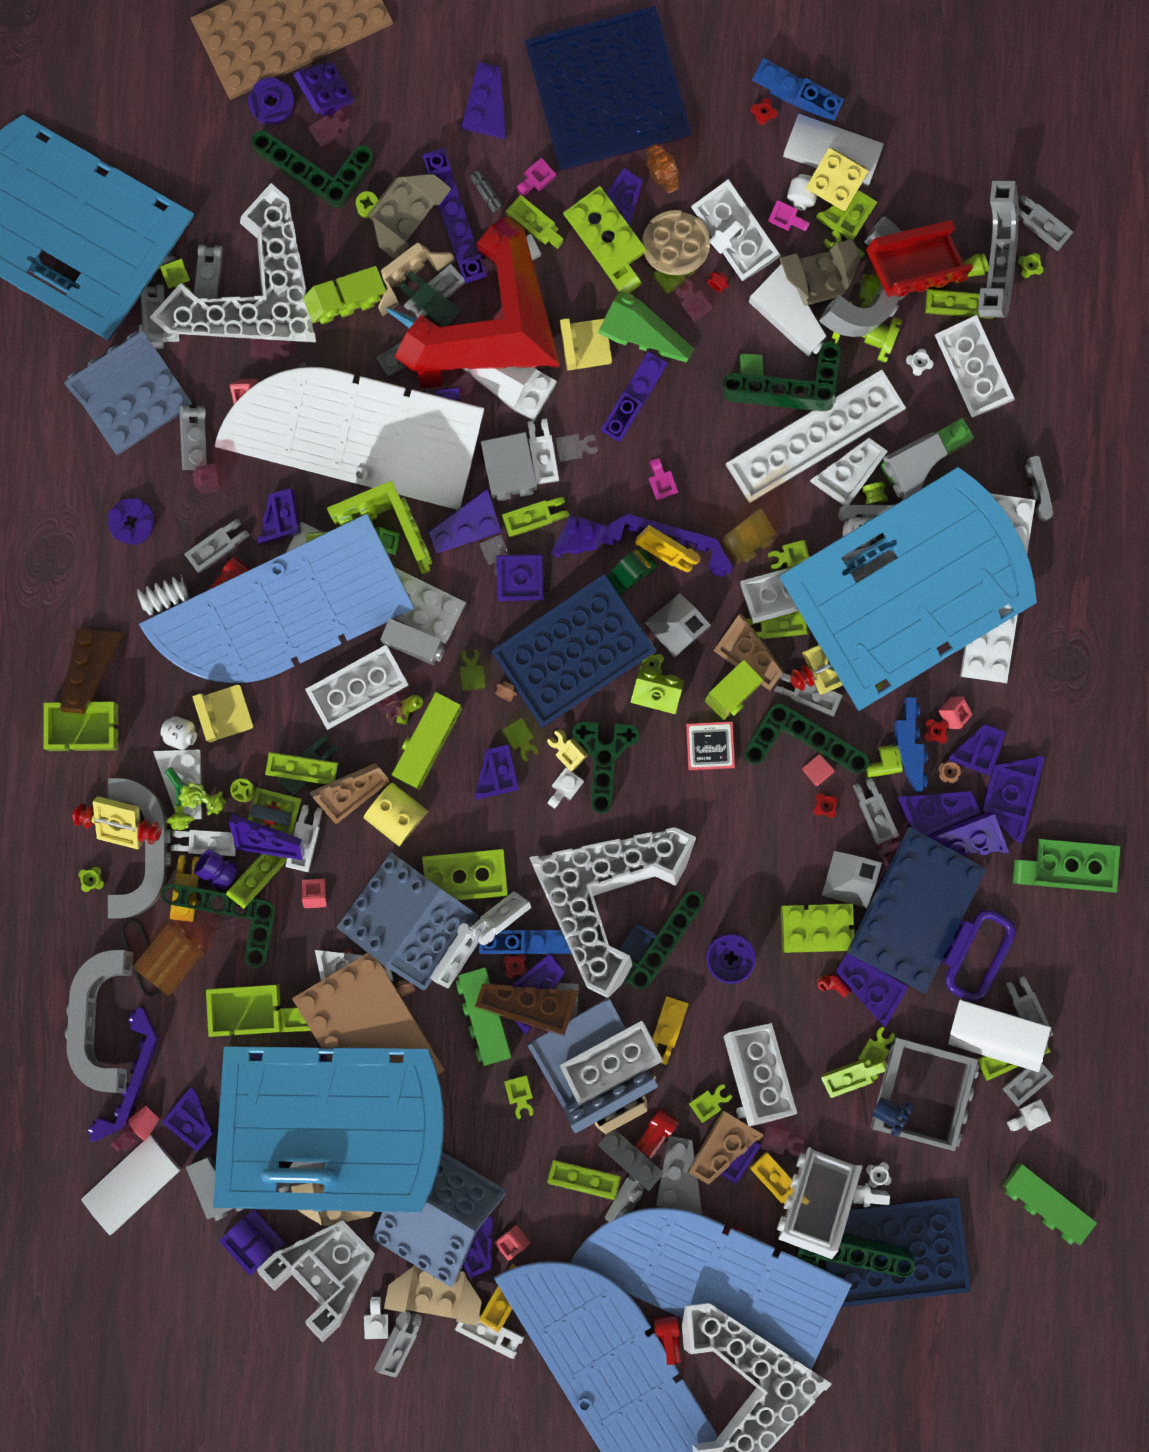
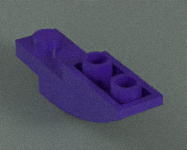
(634, 397)

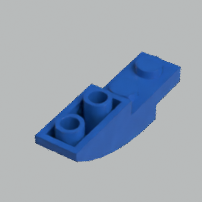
(796, 91)
(912, 755)
(527, 942)

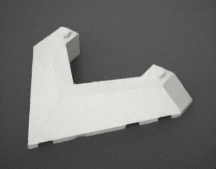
(275, 314)
(577, 875)
(782, 1384)

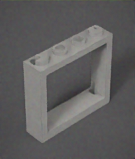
(965, 1093)

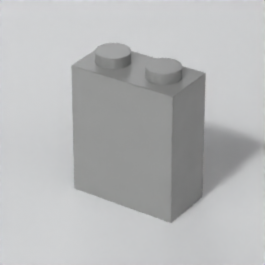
(509, 466)
(412, 642)

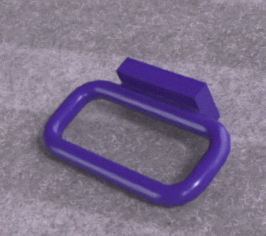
(960, 945)

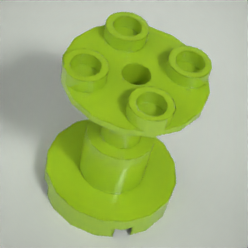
(882, 337)

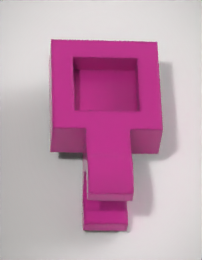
(537, 176)
(785, 216)
(662, 483)

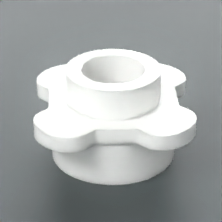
(913, 361)
(883, 1170)

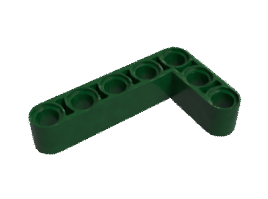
(312, 172)
(790, 387)
(805, 737)
(228, 909)
(657, 947)
(867, 1258)

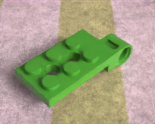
(1051, 871)

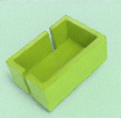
(353, 292)
(81, 731)
(816, 928)
(243, 1010)

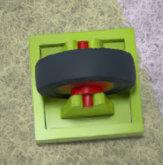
(275, 810)

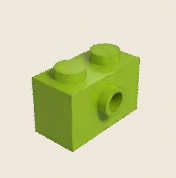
(657, 691)

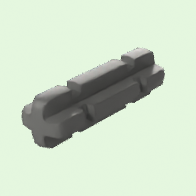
(486, 191)

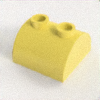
(395, 814)

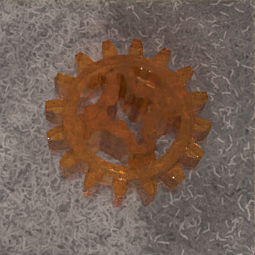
(662, 168)

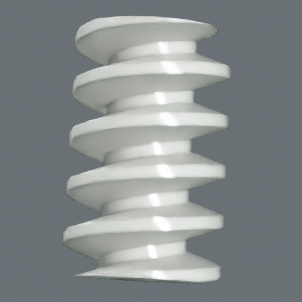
(163, 596)

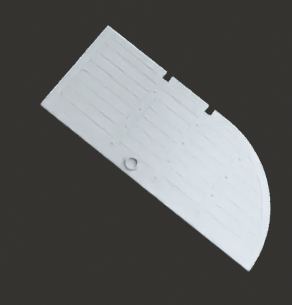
(357, 432)

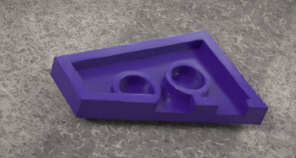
(485, 104)
(469, 523)
(938, 811)
(973, 836)
(264, 840)
(873, 987)

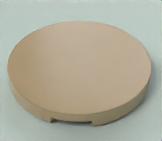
(676, 242)

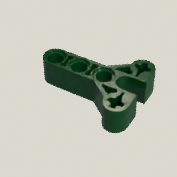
(632, 570)
(615, 749)

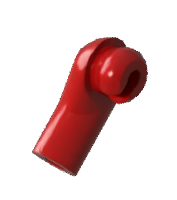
(831, 982)

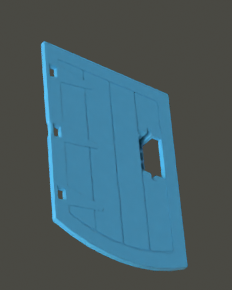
(84, 219)
(949, 580)
(359, 1114)

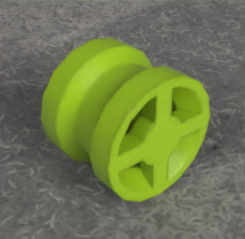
(364, 209)
(875, 493)
(239, 789)

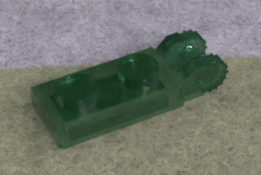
(430, 301)
(295, 786)

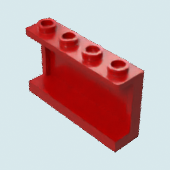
(917, 259)

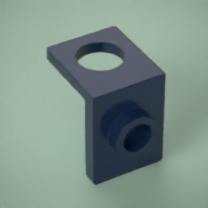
(637, 942)

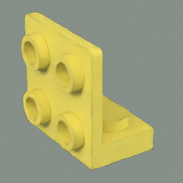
(837, 178)
(584, 345)
(223, 713)

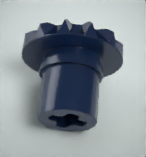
(893, 1114)

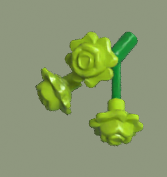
(191, 796)

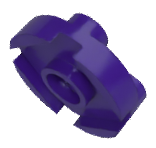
(278, 90)
(118, 518)

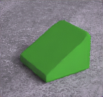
(751, 364)
(389, 539)

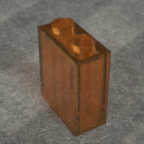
(170, 959)

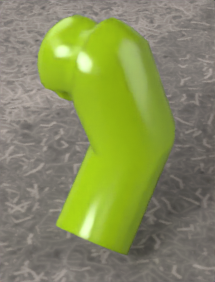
(409, 705)

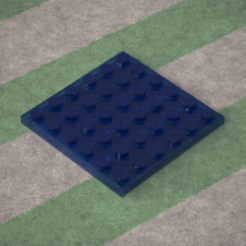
(608, 88)

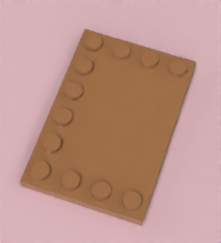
(361, 1011)

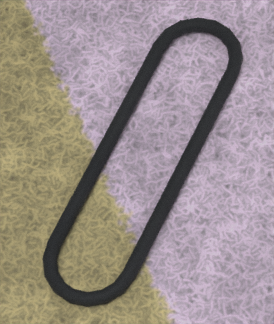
(128, 949)

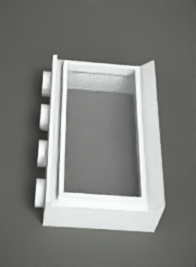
(819, 1203)

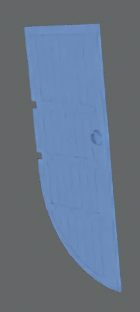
(284, 608)
(687, 1260)
(604, 1360)

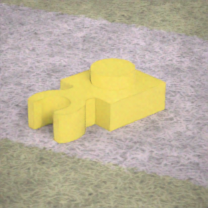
(569, 750)

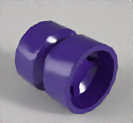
(215, 869)

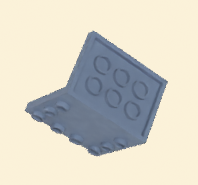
(128, 392)
(405, 921)
(583, 1033)
(448, 1223)

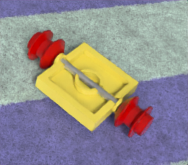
(818, 671)
(117, 822)

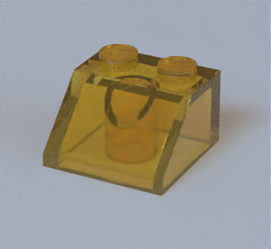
(749, 537)

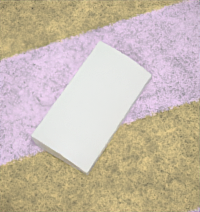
(813, 138)
(750, 245)
(974, 366)
(356, 687)
(999, 1035)
(611, 1063)
(760, 1074)
(130, 1185)

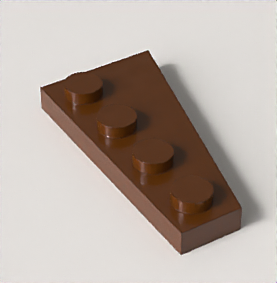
(87, 665)
(535, 1007)

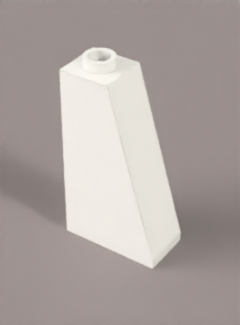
(785, 310)

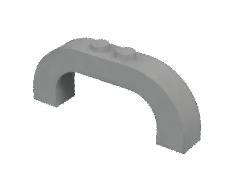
(996, 298)
(855, 321)
(156, 855)
(81, 1020)

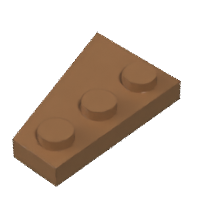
(744, 644)
(349, 792)
(722, 1146)

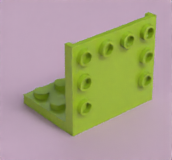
(378, 501)

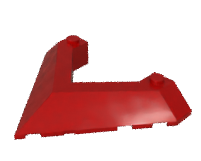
(517, 340)

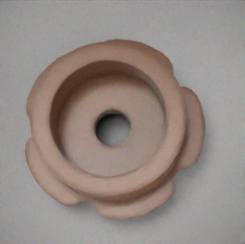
(506, 691)
(953, 777)
(405, 987)

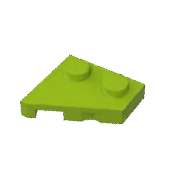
(852, 219)

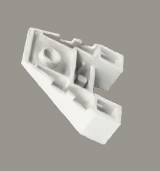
(328, 1267)

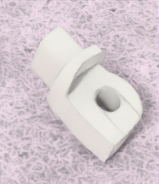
(721, 240)
(865, 1196)

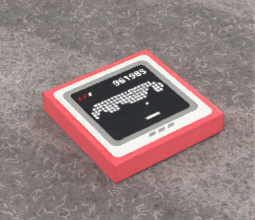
(710, 746)

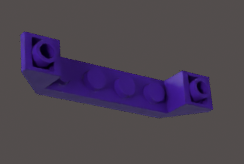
(455, 219)
(718, 563)
(143, 1024)

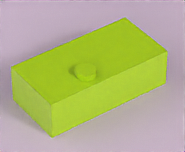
(733, 690)
(427, 741)

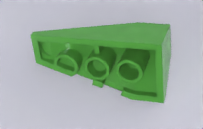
(635, 323)

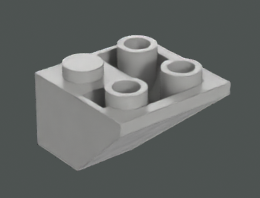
(677, 625)
(851, 879)

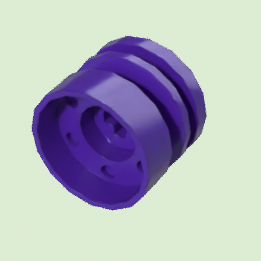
(740, 968)

